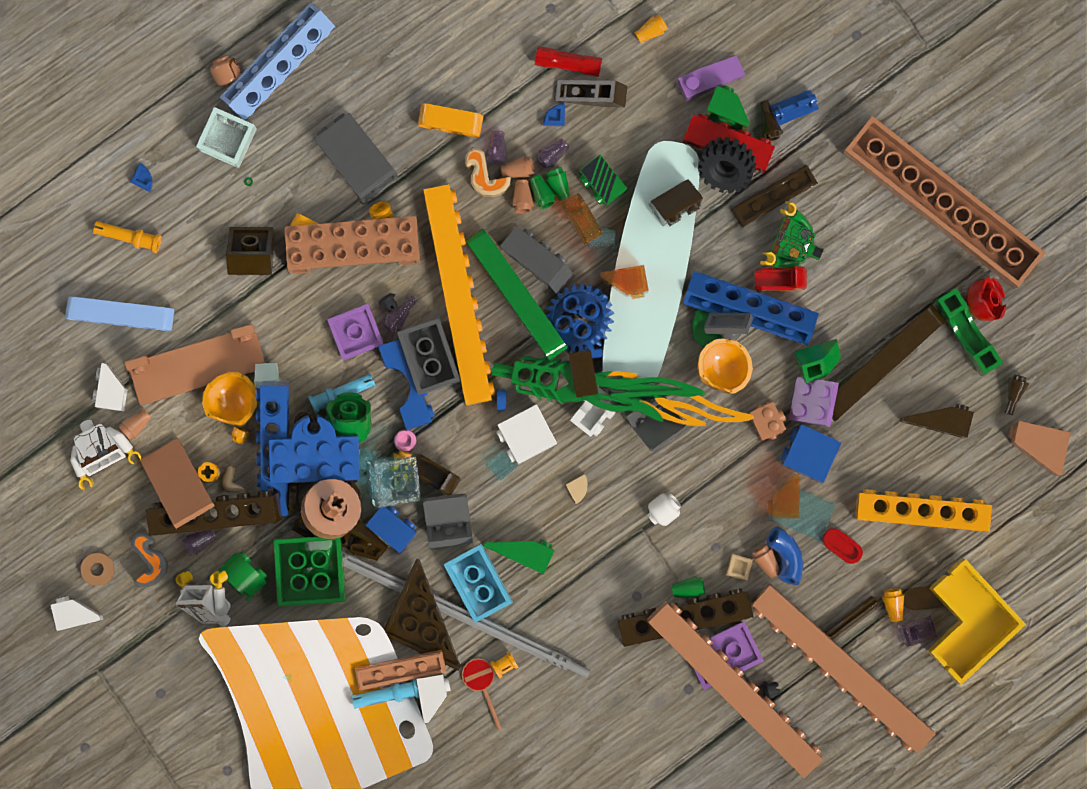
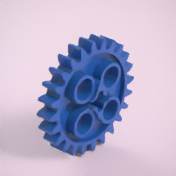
(587, 300)

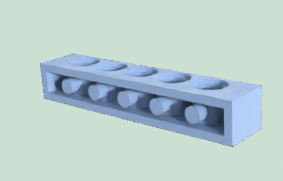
(279, 50)

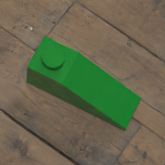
(528, 553)

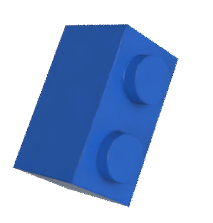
(392, 528)

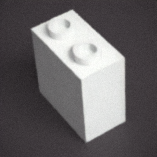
(526, 435)

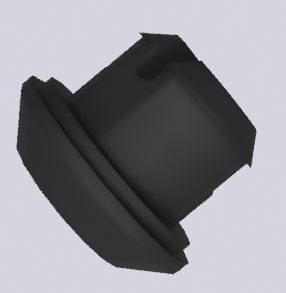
(388, 301)
(769, 689)

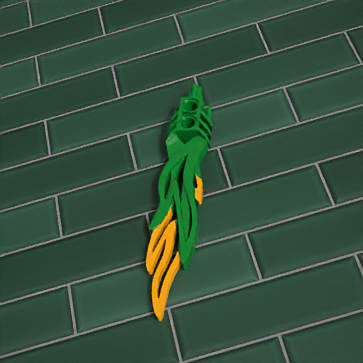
(635, 387)

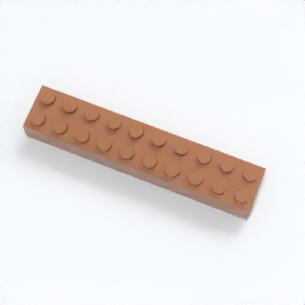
(944, 203)

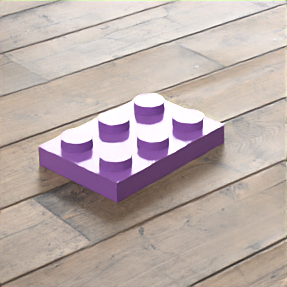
(738, 646)

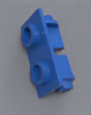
(794, 107)

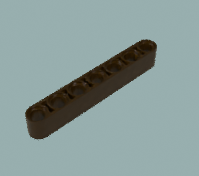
(886, 360)

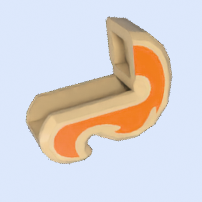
(479, 177)

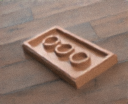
(177, 483)

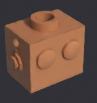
(768, 421)

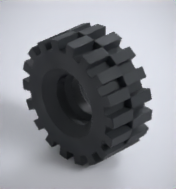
(723, 176)

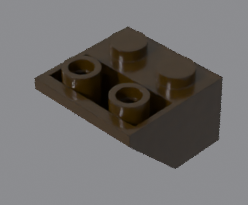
(676, 202)

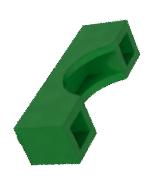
(969, 336)

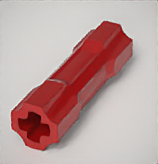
(552, 58)

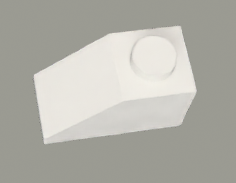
(72, 613)
(432, 694)

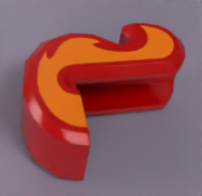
(781, 279)

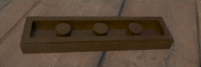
(774, 196)

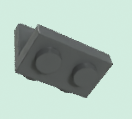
(653, 432)
(447, 520)

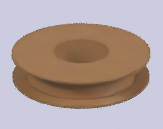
(107, 564)

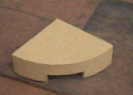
(578, 488)

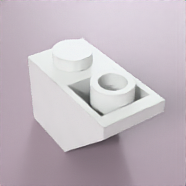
(111, 391)

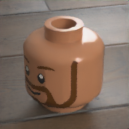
(225, 71)

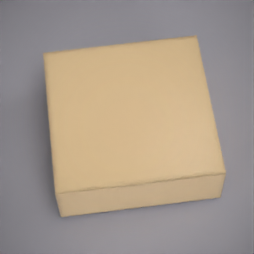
(739, 567)

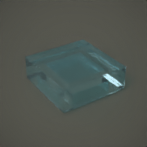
(501, 465)

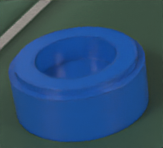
(501, 399)

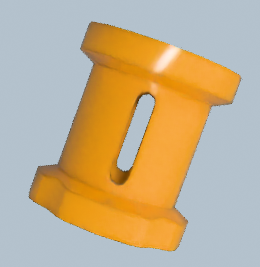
(213, 477)
(504, 664)

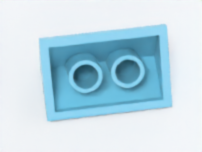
(478, 583)

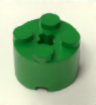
(350, 415)
(243, 576)

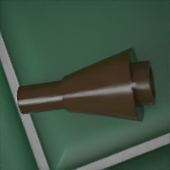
(770, 128)
(1016, 388)

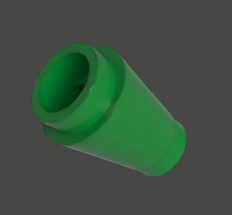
(558, 182)
(542, 193)
(689, 588)

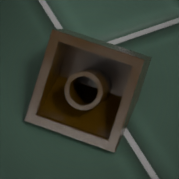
(250, 251)

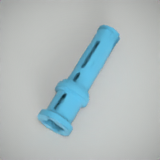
(321, 400)
(397, 693)

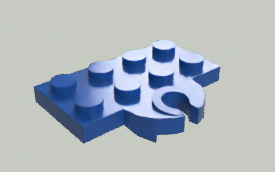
(313, 455)

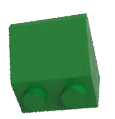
(727, 108)

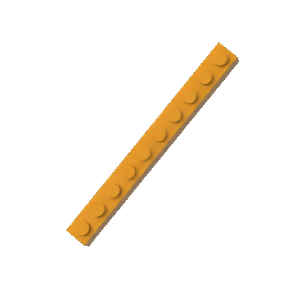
(457, 295)

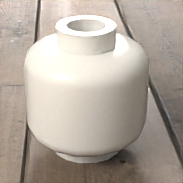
(664, 509)

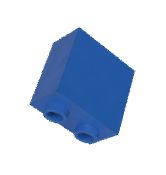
(810, 453)

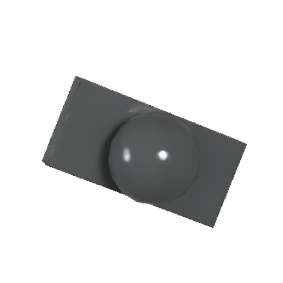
(728, 324)

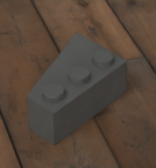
(538, 259)

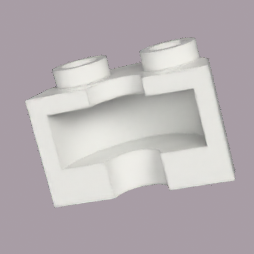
(590, 417)

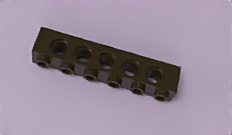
(269, 512)
(741, 611)

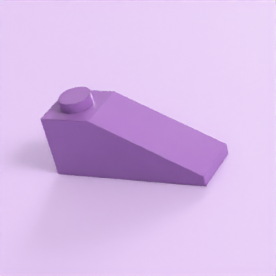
(709, 77)

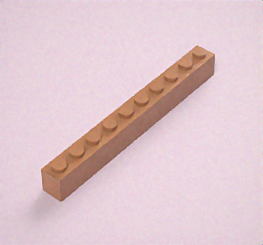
(843, 668)
(734, 688)

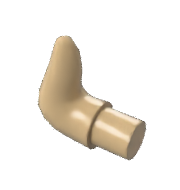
(227, 481)

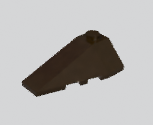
(359, 539)

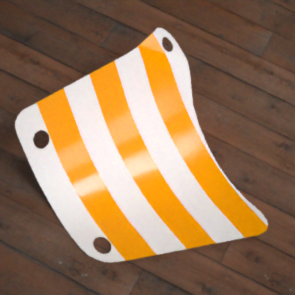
(307, 727)

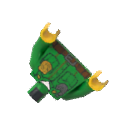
(793, 241)

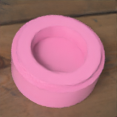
(405, 440)

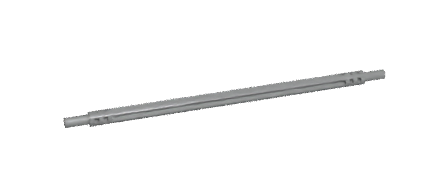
(464, 616)

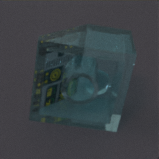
(393, 481)

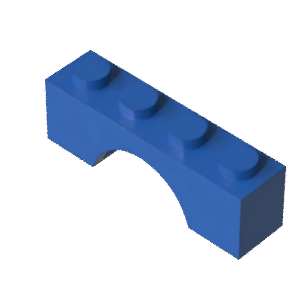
(414, 411)

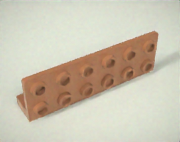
(352, 244)
(195, 365)

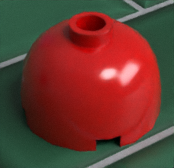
(985, 300)

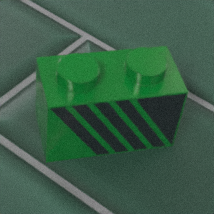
(602, 181)

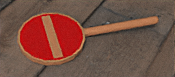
(479, 676)

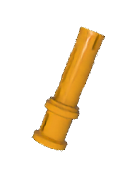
(137, 238)

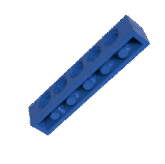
(767, 312)
(278, 392)

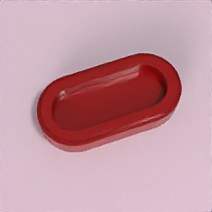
(842, 546)

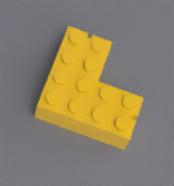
(983, 622)

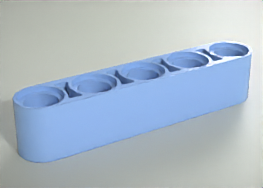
(119, 313)

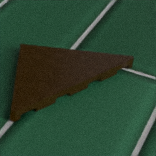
(418, 621)

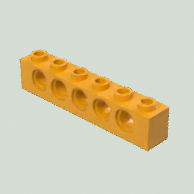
(979, 522)

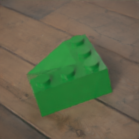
(309, 571)

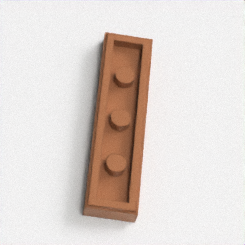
(400, 670)

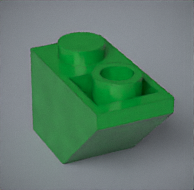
(818, 360)

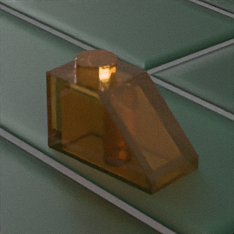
(581, 218)
(627, 281)
(786, 500)

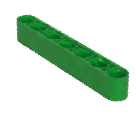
(516, 294)

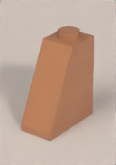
(1041, 444)

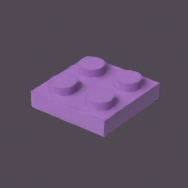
(355, 332)
(813, 402)

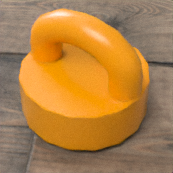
(381, 210)

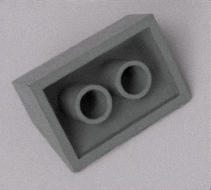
(429, 357)

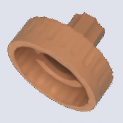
(343, 516)

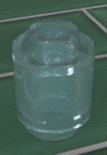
(604, 241)

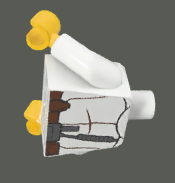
(98, 449)
(204, 601)

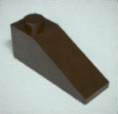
(592, 92)
(950, 420)

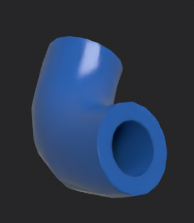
(789, 553)

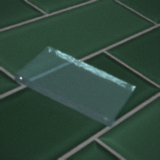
(813, 516)

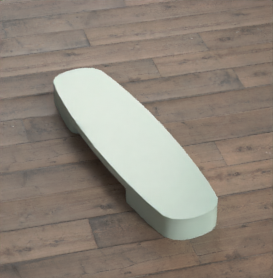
(646, 324)

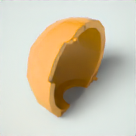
(724, 366)
(230, 399)

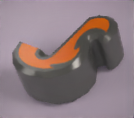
(153, 558)

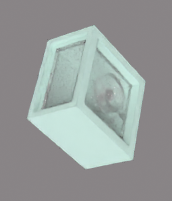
(226, 137)

